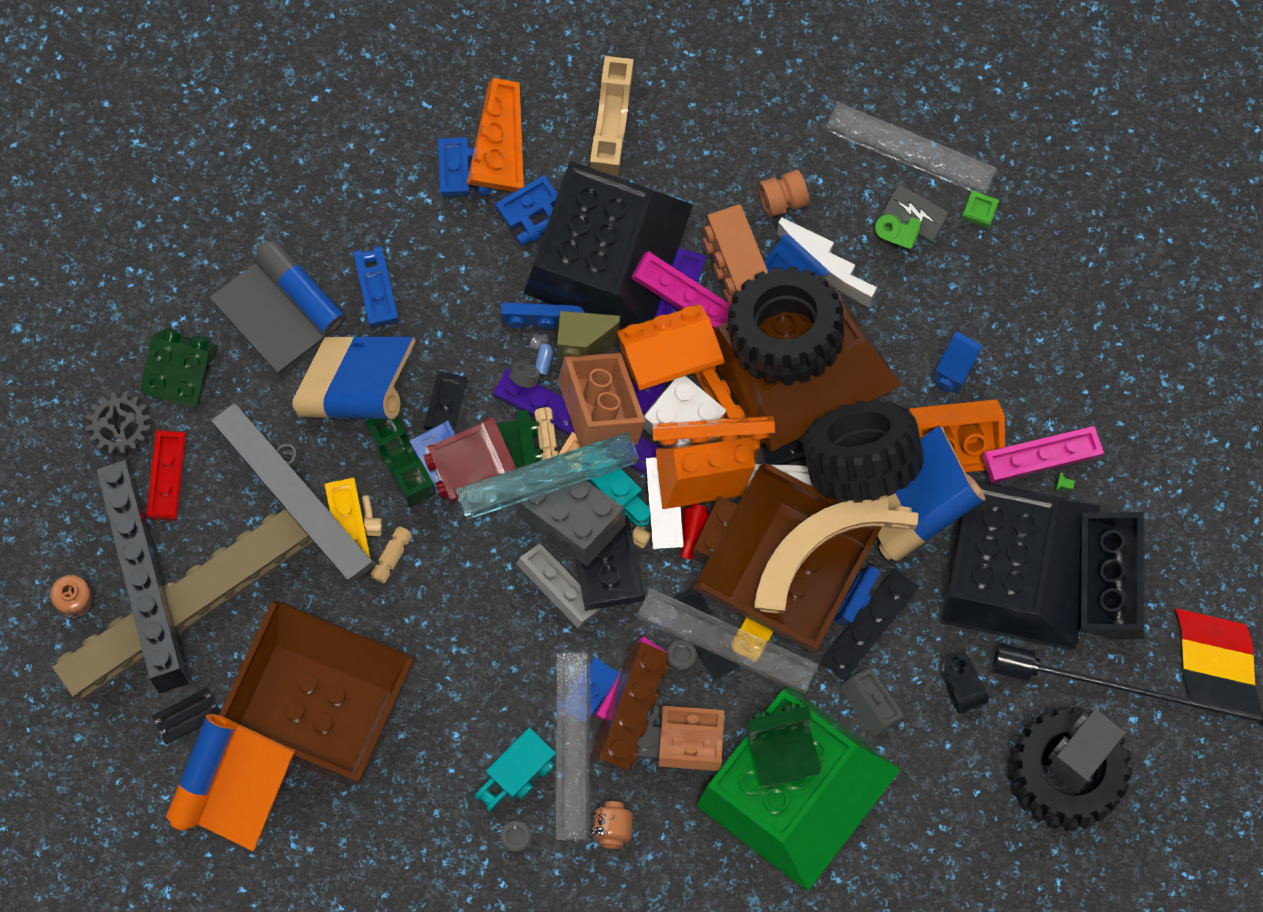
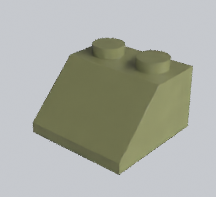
(586, 334)

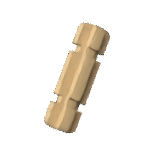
(546, 432)
(391, 554)

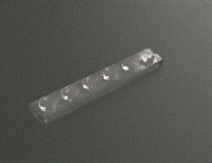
(910, 148)
(727, 641)
(573, 746)

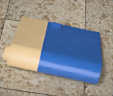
(353, 378)
(937, 494)

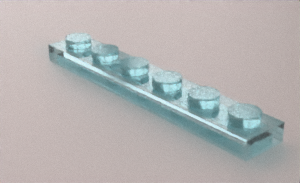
(547, 475)

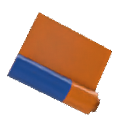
(230, 782)

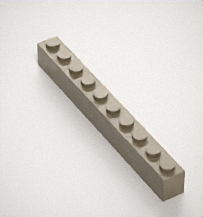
(189, 601)

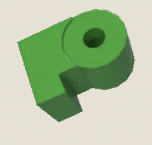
(894, 230)

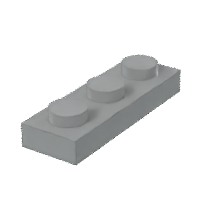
(556, 584)

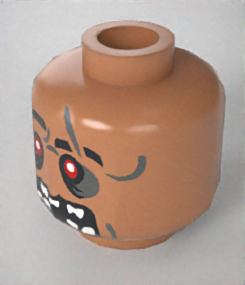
(79, 600)
(612, 825)

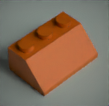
(669, 347)
(969, 427)
(704, 471)

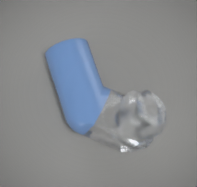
(545, 353)

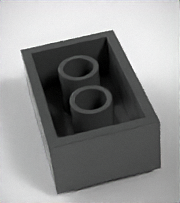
(575, 519)

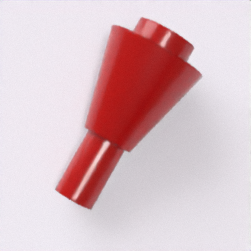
(693, 523)

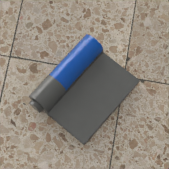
(278, 307)

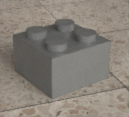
(1089, 745)

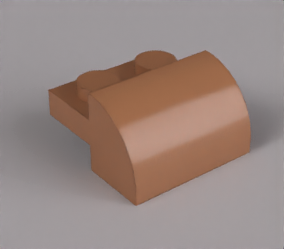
(691, 738)

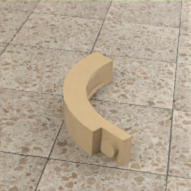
(815, 531)

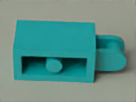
(626, 493)
(517, 770)

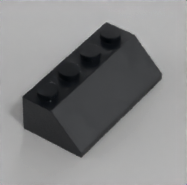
(1113, 574)

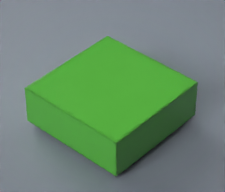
(980, 209)

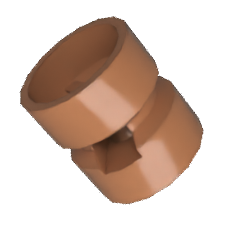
(783, 193)

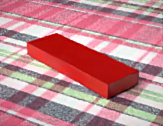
(166, 475)

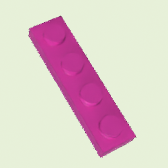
(679, 288)
(1042, 454)

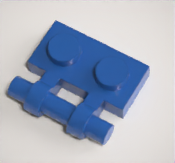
(454, 167)
(526, 204)

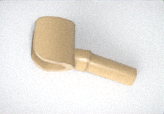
(372, 525)
(641, 536)

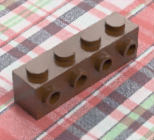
(630, 706)

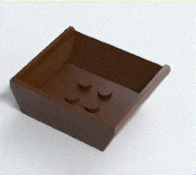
(855, 376)
(762, 520)
(318, 691)

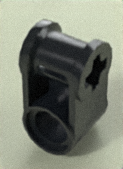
(964, 687)

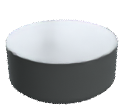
(524, 374)
(681, 655)
(515, 836)

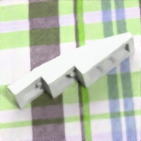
(840, 270)

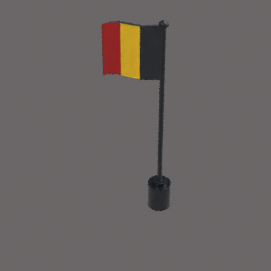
(1214, 665)

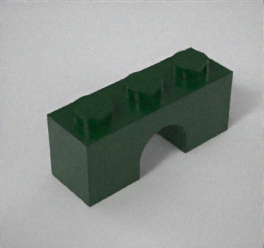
(401, 460)

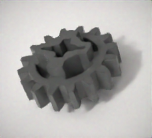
(130, 423)

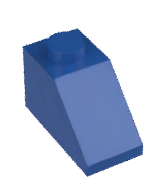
(957, 363)

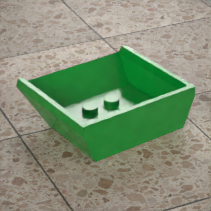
(807, 820)

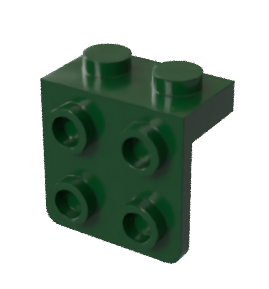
(176, 366)
(519, 439)
(782, 746)

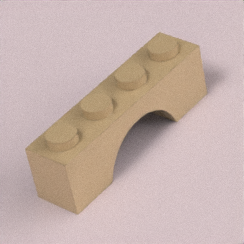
(612, 115)

